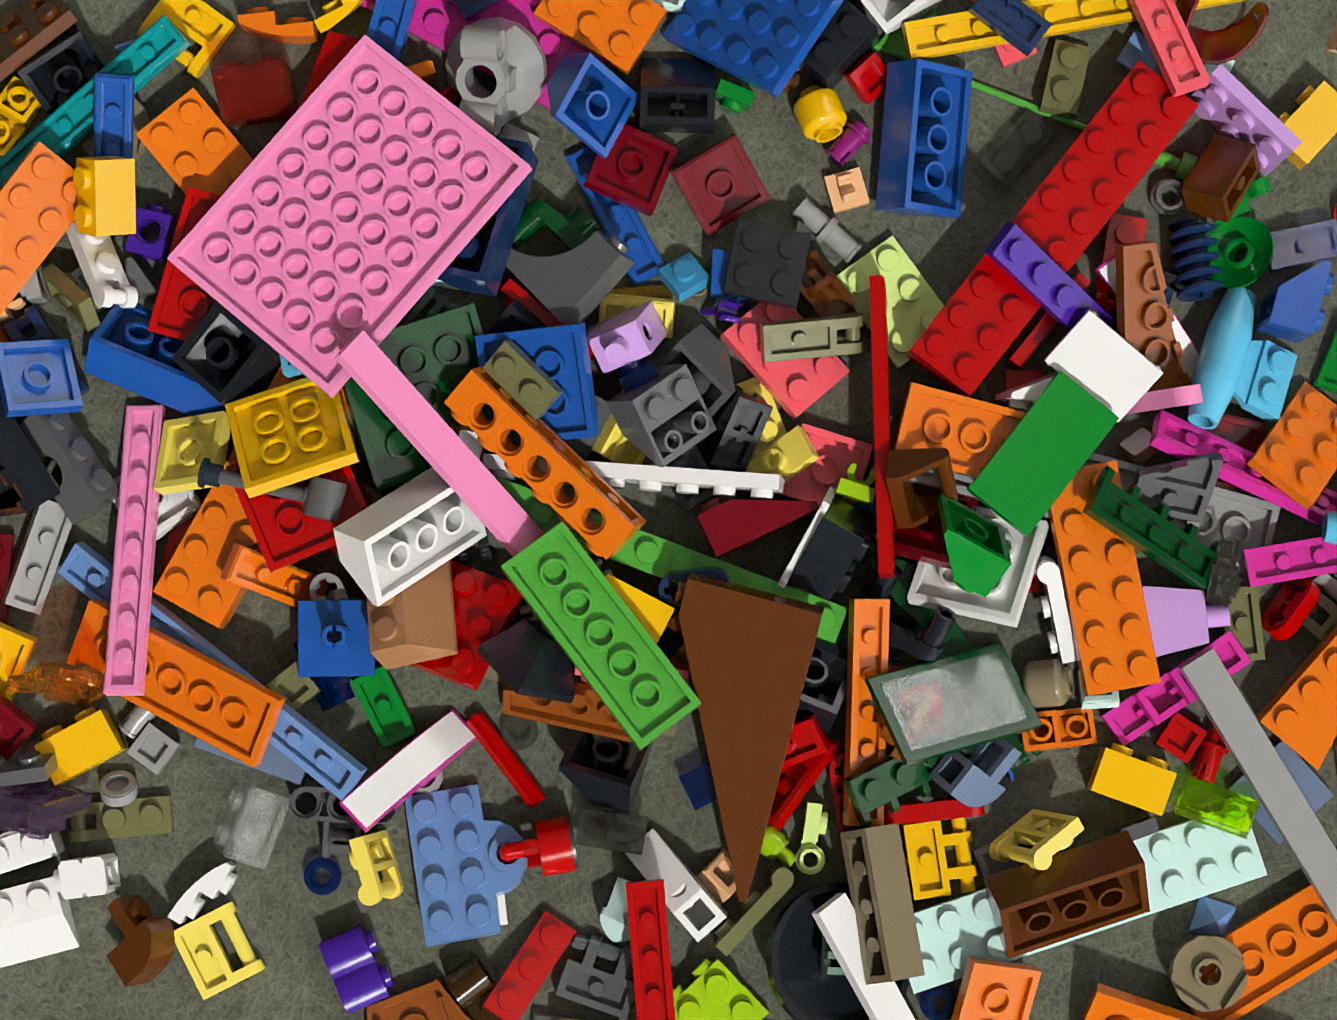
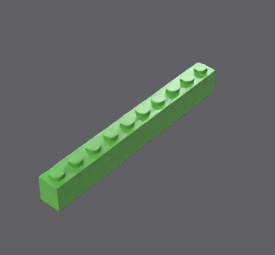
(659, 556)

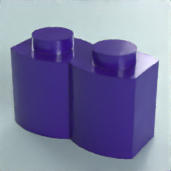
(356, 968)

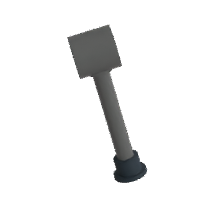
(319, 498)

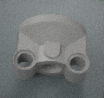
(513, 58)

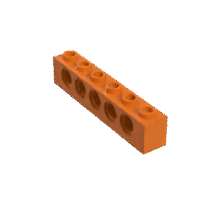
(564, 464)

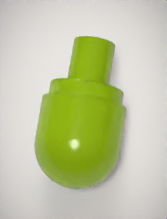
(776, 845)

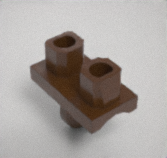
(823, 288)

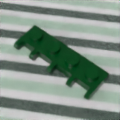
(1151, 531)
(886, 781)

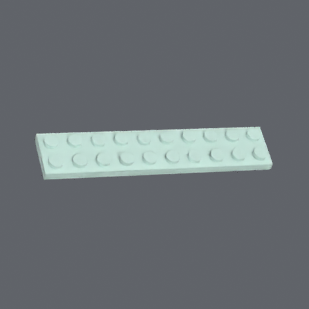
(1179, 867)

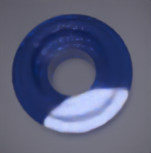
(311, 880)
(941, 1014)

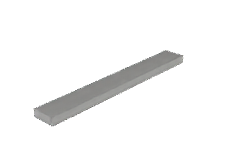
(1265, 774)

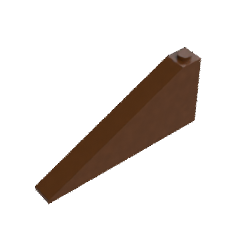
(749, 673)

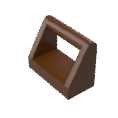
(904, 464)

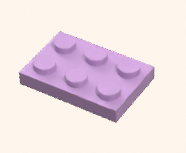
(1243, 117)

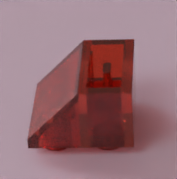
(255, 92)

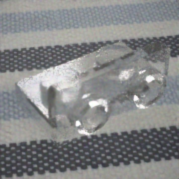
(251, 824)

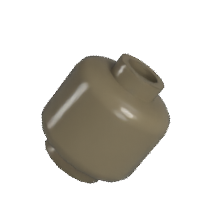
(1047, 682)

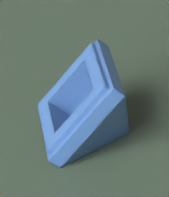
(1212, 917)

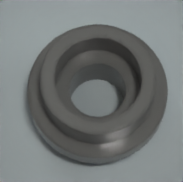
(1156, 197)

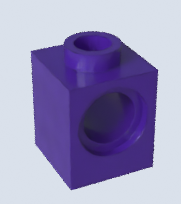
(154, 250)

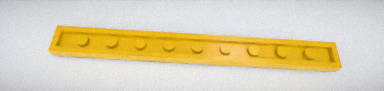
(965, 33)

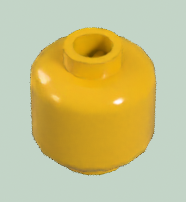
(820, 114)

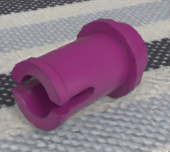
(849, 142)

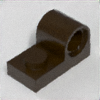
(471, 987)

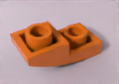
(265, 24)
(1061, 730)

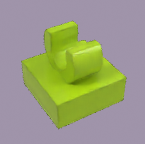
(857, 490)

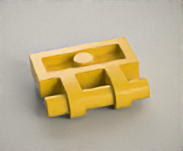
(928, 860)

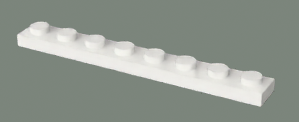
(654, 477)

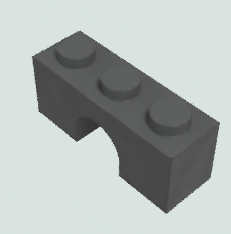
(85, 480)

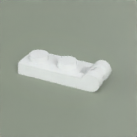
(102, 270)
(1054, 606)

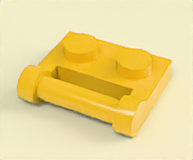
(198, 23)

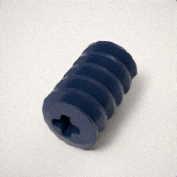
(1194, 260)

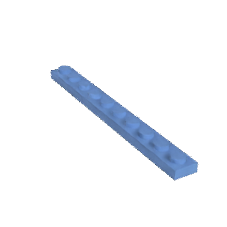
(292, 733)

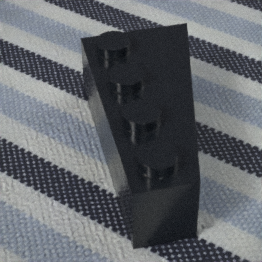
(22, 474)

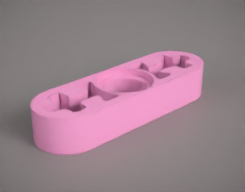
(1168, 398)

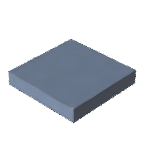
(1309, 784)

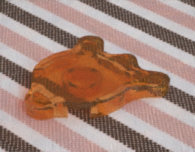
(61, 683)

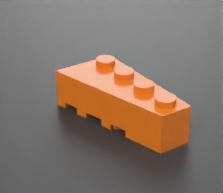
(1306, 704)

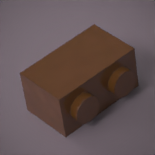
(1220, 178)

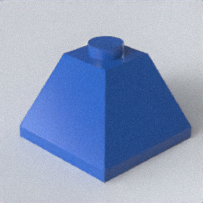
(590, 100)

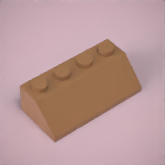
(415, 622)

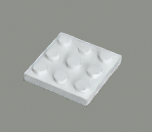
(935, 585)

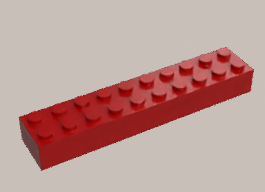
(1061, 220)

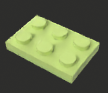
(910, 299)

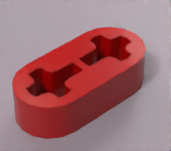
(1290, 608)

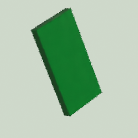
(1042, 453)

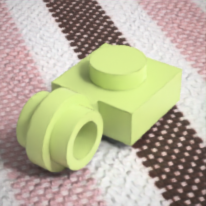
(813, 824)

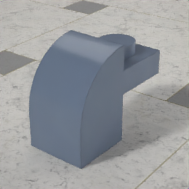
(976, 778)

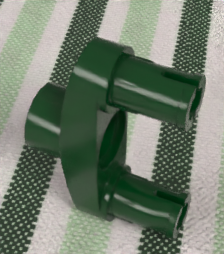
(571, 229)

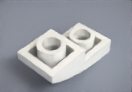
(211, 884)

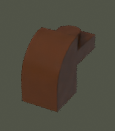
(147, 941)

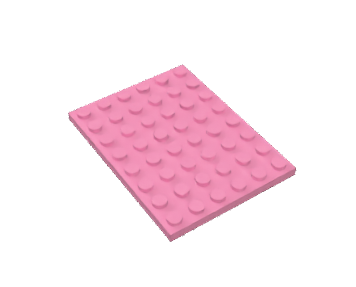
(349, 213)

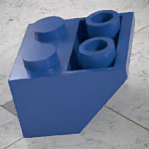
(1294, 307)

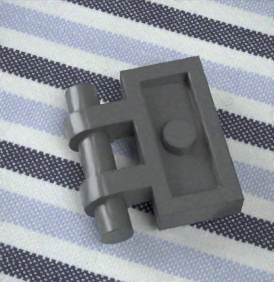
(594, 986)

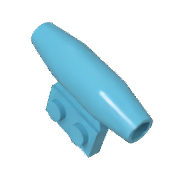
(1239, 367)

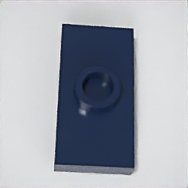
(1012, 22)

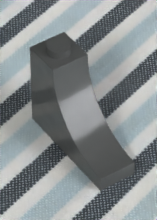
(575, 280)

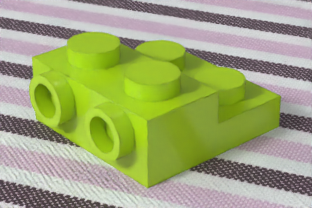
(716, 996)

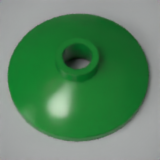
(1235, 238)

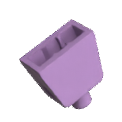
(623, 339)
(1181, 618)

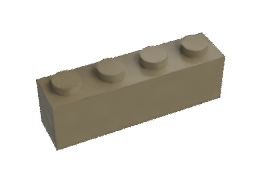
(882, 904)

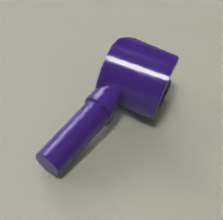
(725, 310)

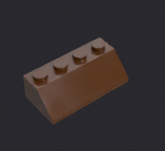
(1075, 895)

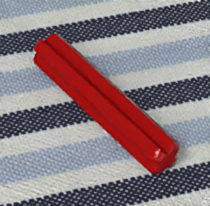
(505, 759)

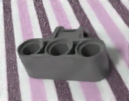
(336, 825)

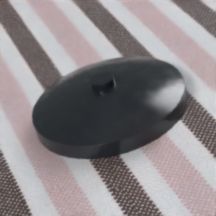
(795, 963)

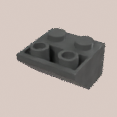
(663, 414)

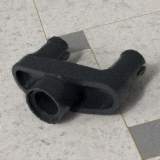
(904, 630)

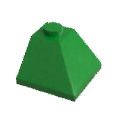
(974, 546)

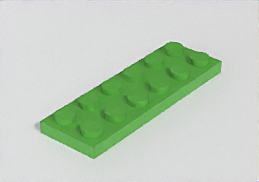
(601, 635)

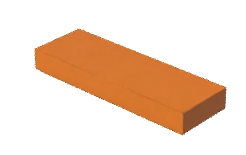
(251, 571)

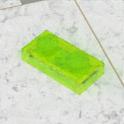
(1217, 807)

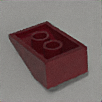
(741, 522)

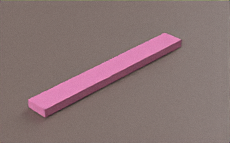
(438, 443)
(134, 553)

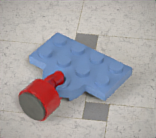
(471, 860)

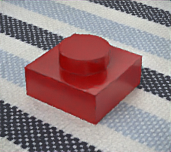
(867, 77)
(1180, 737)

